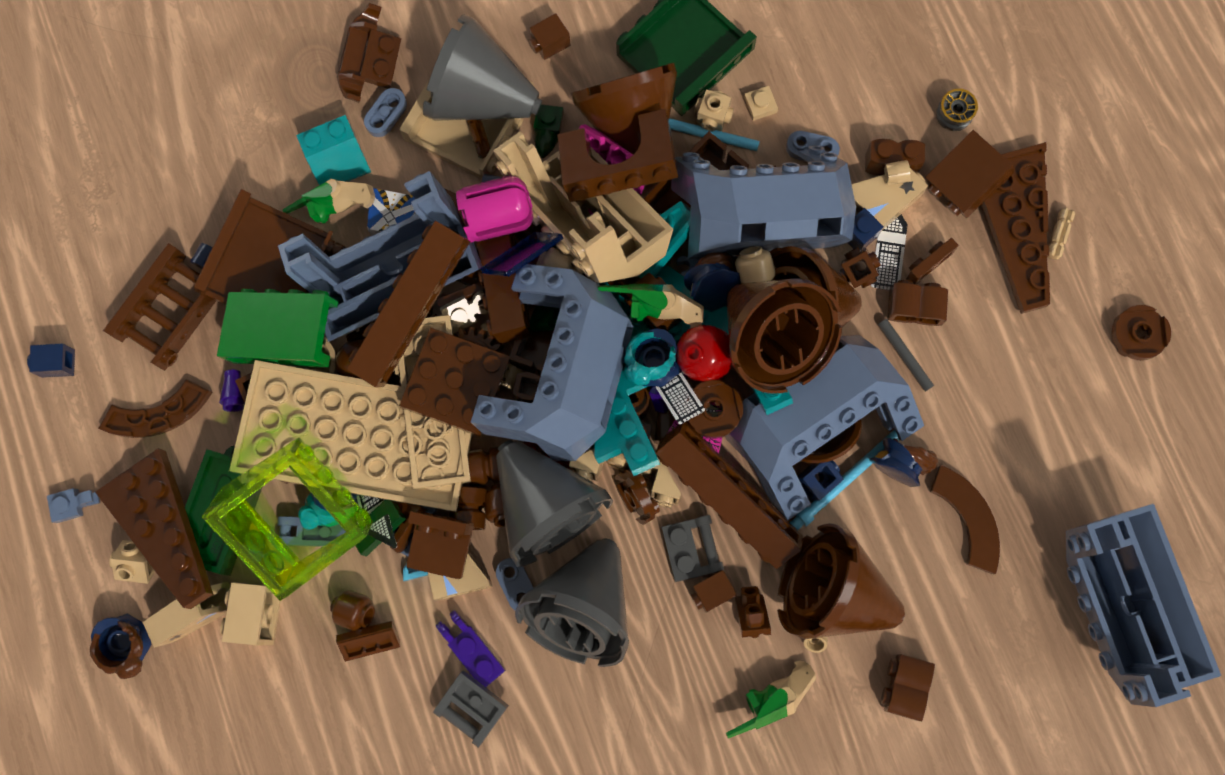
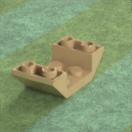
(664, 487)

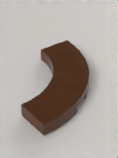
(156, 420)
(977, 516)

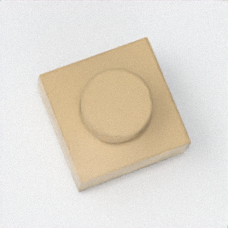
(760, 103)

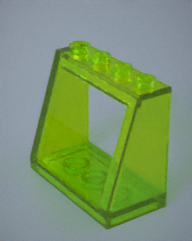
(260, 545)

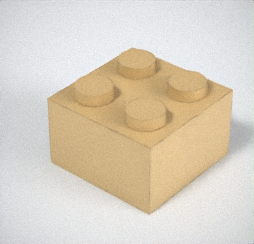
(250, 615)

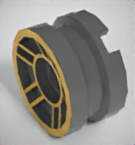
(962, 101)

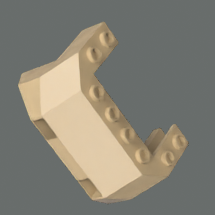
(611, 244)

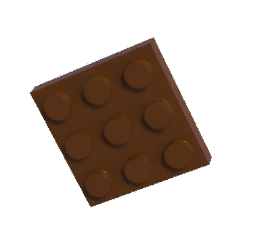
(451, 378)

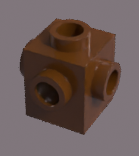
(865, 277)

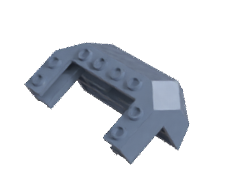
(767, 204)
(366, 271)
(578, 371)
(839, 396)
(1139, 607)

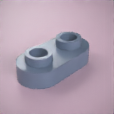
(384, 113)
(809, 139)
(515, 585)

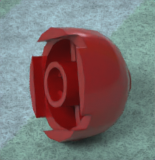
(704, 353)

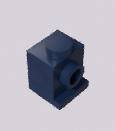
(829, 479)

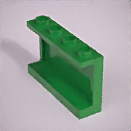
(275, 327)

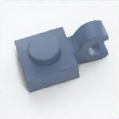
(69, 504)

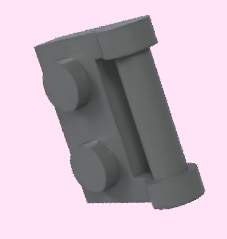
(683, 551)
(476, 702)

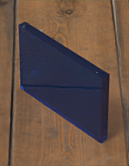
(521, 253)

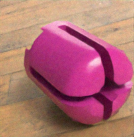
(495, 208)

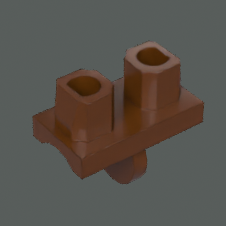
(752, 613)

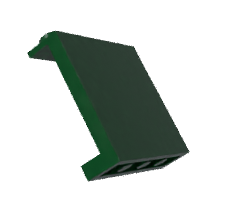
(692, 37)

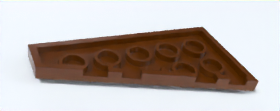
(1020, 227)
(155, 519)

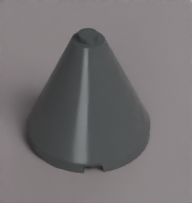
(477, 80)
(543, 502)
(581, 608)

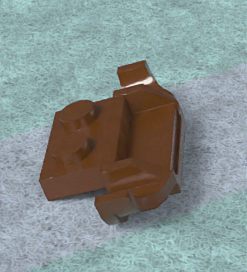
(367, 55)

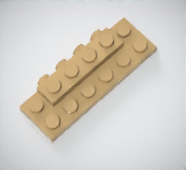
(455, 438)

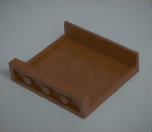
(248, 250)

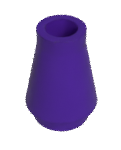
(230, 395)

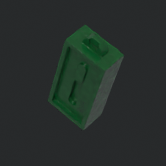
(210, 478)

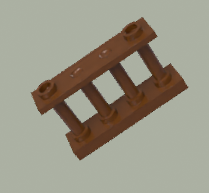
(140, 302)

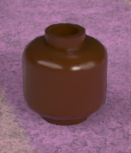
(493, 506)
(352, 610)

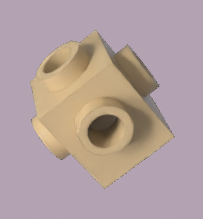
(713, 110)
(130, 564)

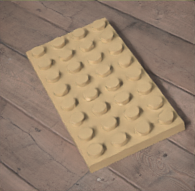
(346, 425)

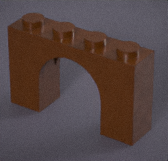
(650, 163)

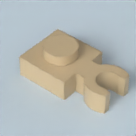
(463, 312)

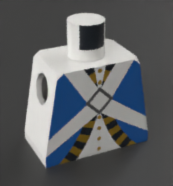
(388, 209)

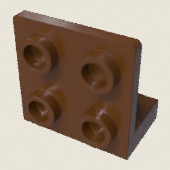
(439, 544)

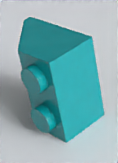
(334, 151)

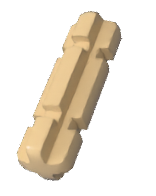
(1060, 233)

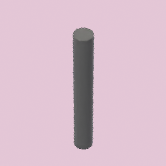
(906, 355)

